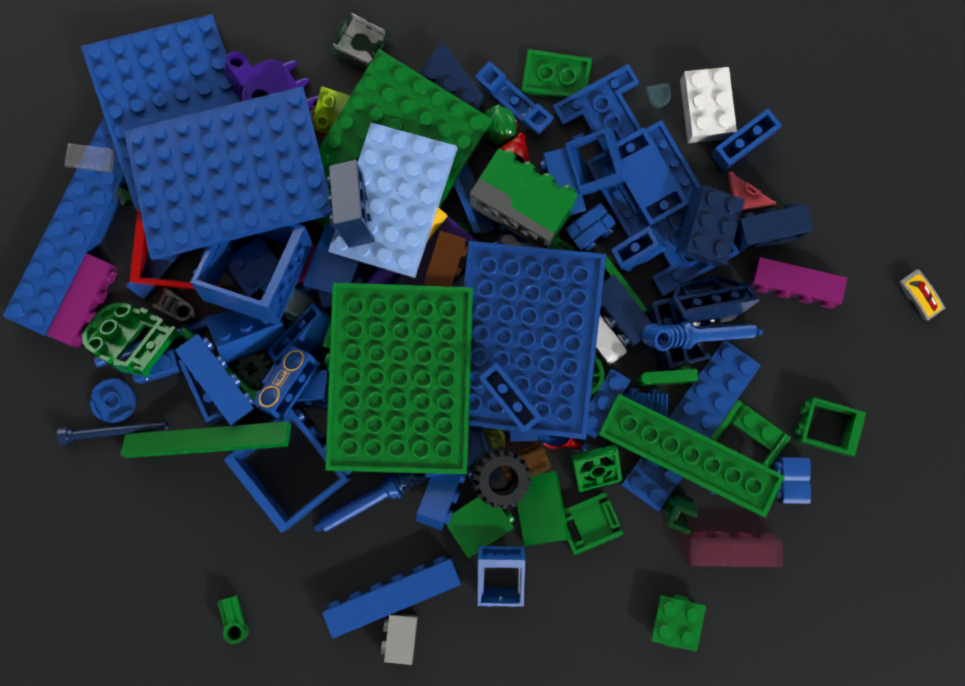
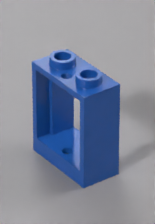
(578, 167)
(501, 558)

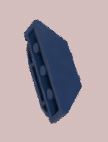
(713, 300)

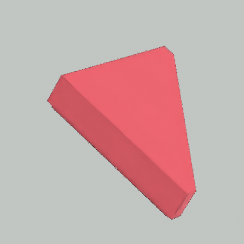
(753, 197)

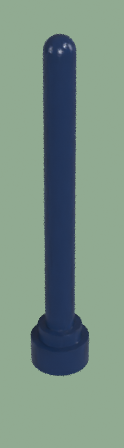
(66, 435)

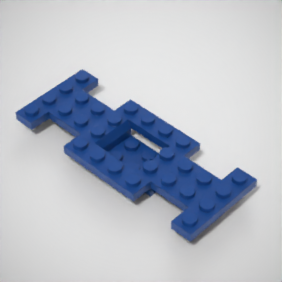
(654, 170)

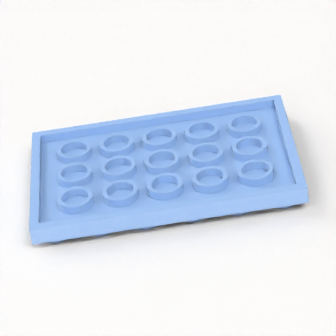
(403, 190)

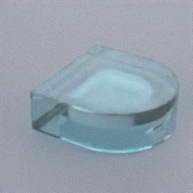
(659, 95)

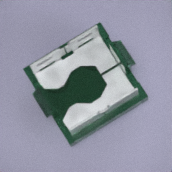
(359, 40)

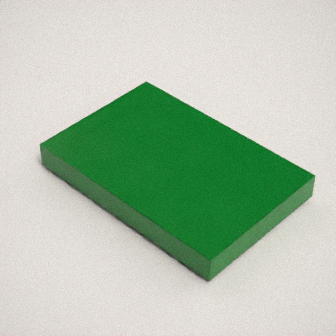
(555, 74)
(543, 511)

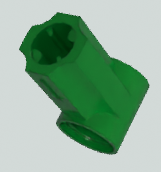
(232, 616)

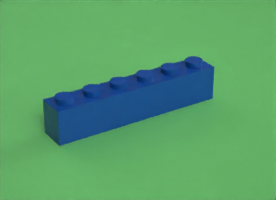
(391, 597)

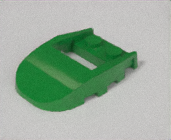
(117, 327)

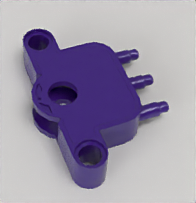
(262, 78)

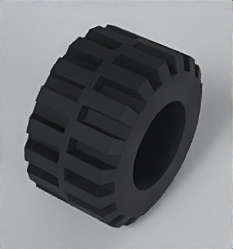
(517, 485)

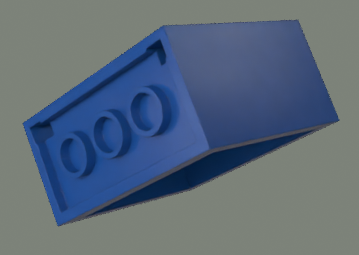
(281, 285)
(263, 495)

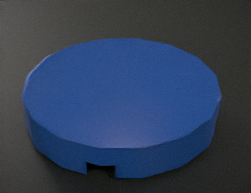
(113, 400)

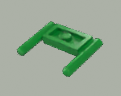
(756, 428)

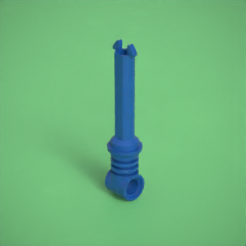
(686, 334)
(391, 487)

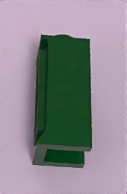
(676, 510)

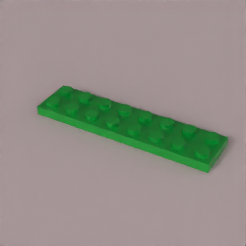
(691, 455)

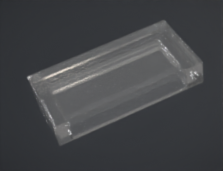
(89, 158)

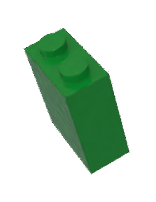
(479, 525)

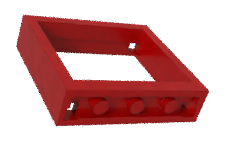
(139, 263)

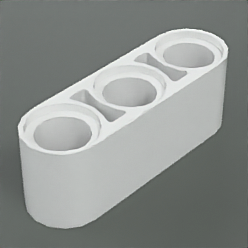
(608, 344)

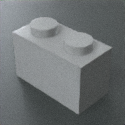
(400, 638)

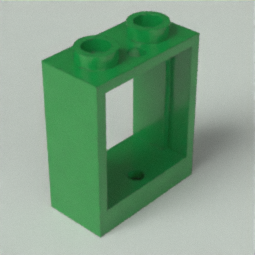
(852, 430)

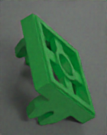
(600, 479)

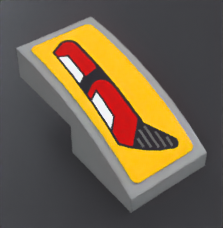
(922, 294)

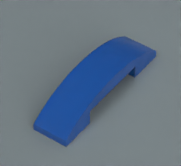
(510, 97)

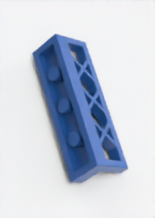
(478, 222)

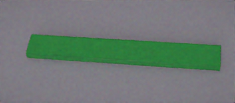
(206, 440)

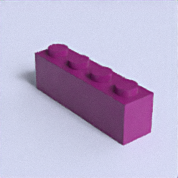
(798, 282)
(82, 300)

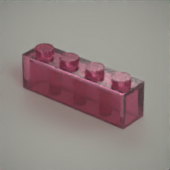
(734, 551)

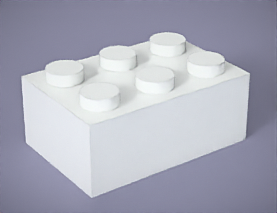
(708, 105)

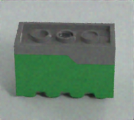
(523, 199)

